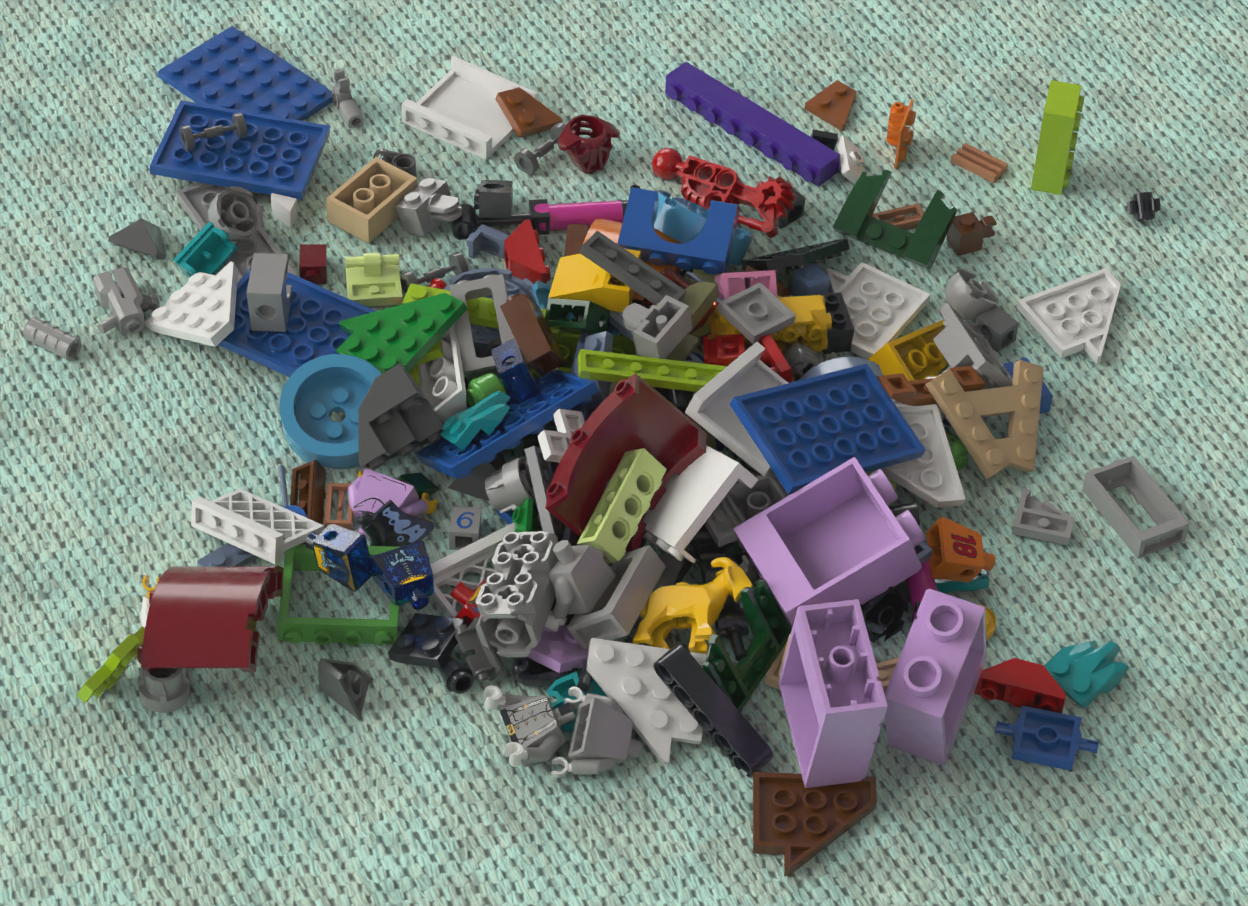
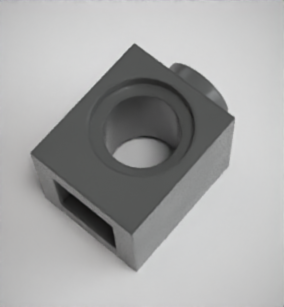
(997, 327)

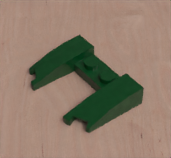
(918, 247)
(770, 636)

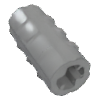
(52, 338)

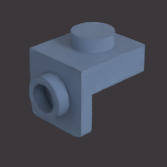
(488, 240)

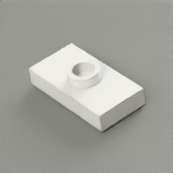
(850, 159)

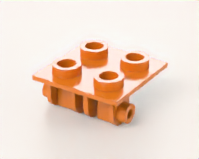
(899, 131)

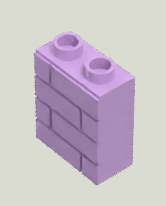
(833, 541)
(935, 676)
(832, 693)

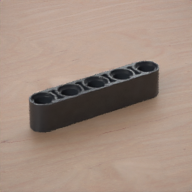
(713, 710)

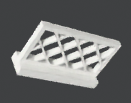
(252, 524)
(464, 561)

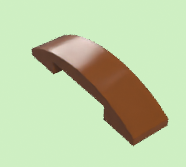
(917, 394)

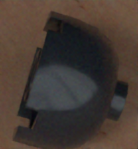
(885, 612)

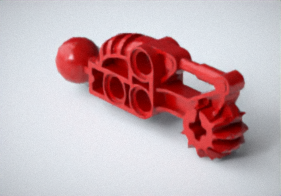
(709, 181)

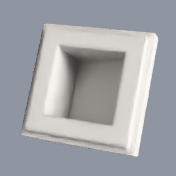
(284, 209)

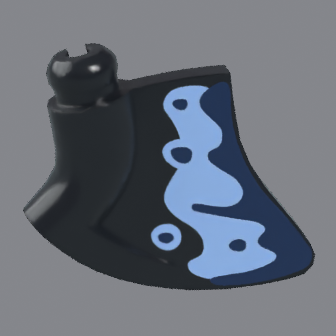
(394, 527)

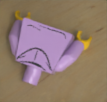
(374, 489)

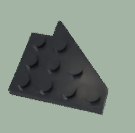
(799, 257)

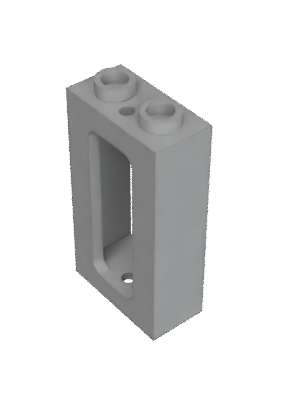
(467, 290)
(1170, 523)
(622, 600)

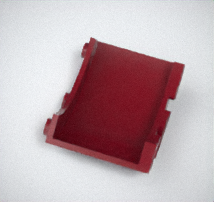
(625, 421)
(208, 616)

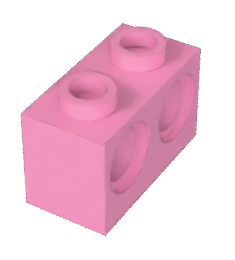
(733, 283)

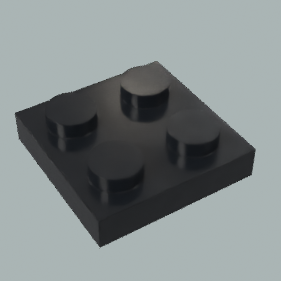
(426, 640)

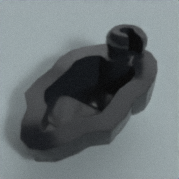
(535, 674)

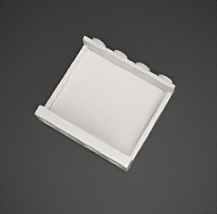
(464, 109)
(712, 407)
(692, 500)

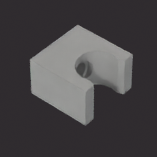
(267, 292)

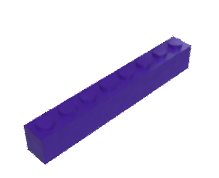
(752, 124)

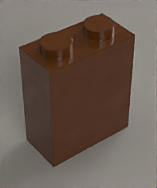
(532, 334)

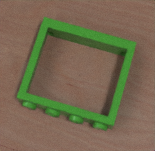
(330, 629)

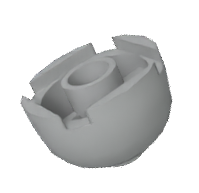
(235, 213)
(969, 295)

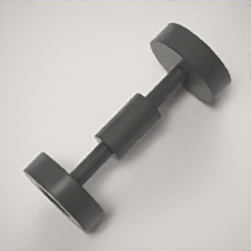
(238, 126)
(527, 161)
(457, 265)

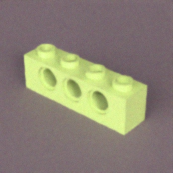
(623, 504)

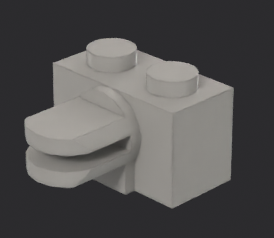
(428, 207)
(659, 327)

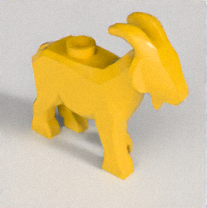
(690, 606)

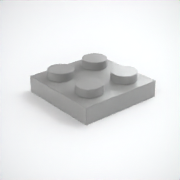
(756, 312)

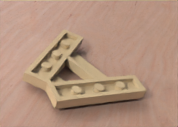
(967, 409)

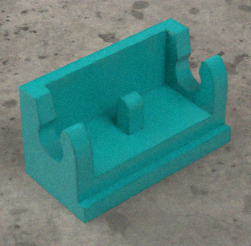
(205, 252)

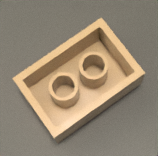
(369, 198)

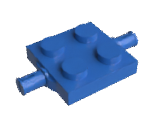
(1046, 738)

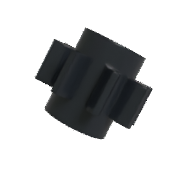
(1144, 206)

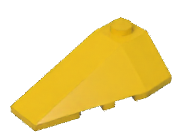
(912, 354)

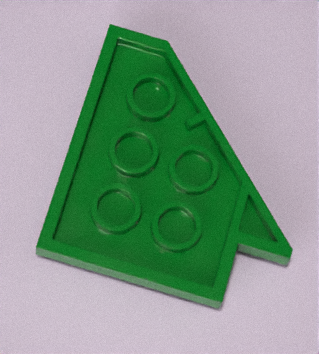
(400, 332)

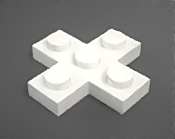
(555, 443)

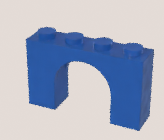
(706, 253)

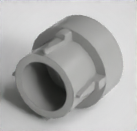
(509, 486)
(164, 689)

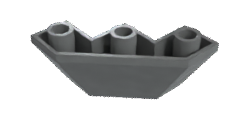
(395, 419)

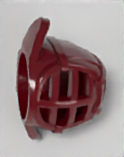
(592, 152)

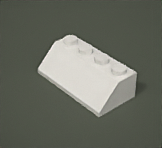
(444, 378)

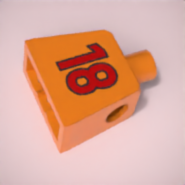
(956, 552)

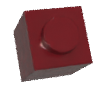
(313, 263)

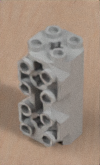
(519, 594)

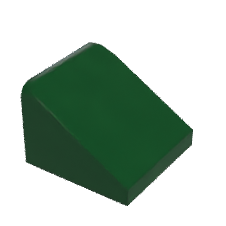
(420, 483)

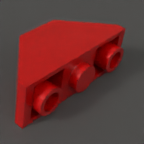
(525, 256)
(1021, 685)

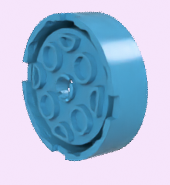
(686, 221)
(309, 399)

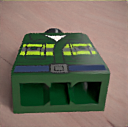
(588, 316)

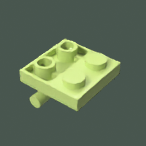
(373, 279)

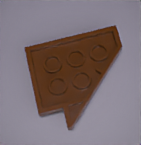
(802, 819)

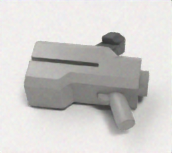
(124, 301)

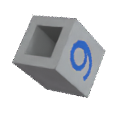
(464, 527)

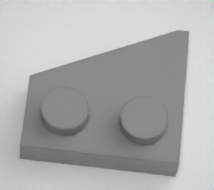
(1042, 520)

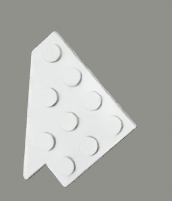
(877, 306)
(201, 309)
(1074, 313)
(935, 473)
(629, 678)

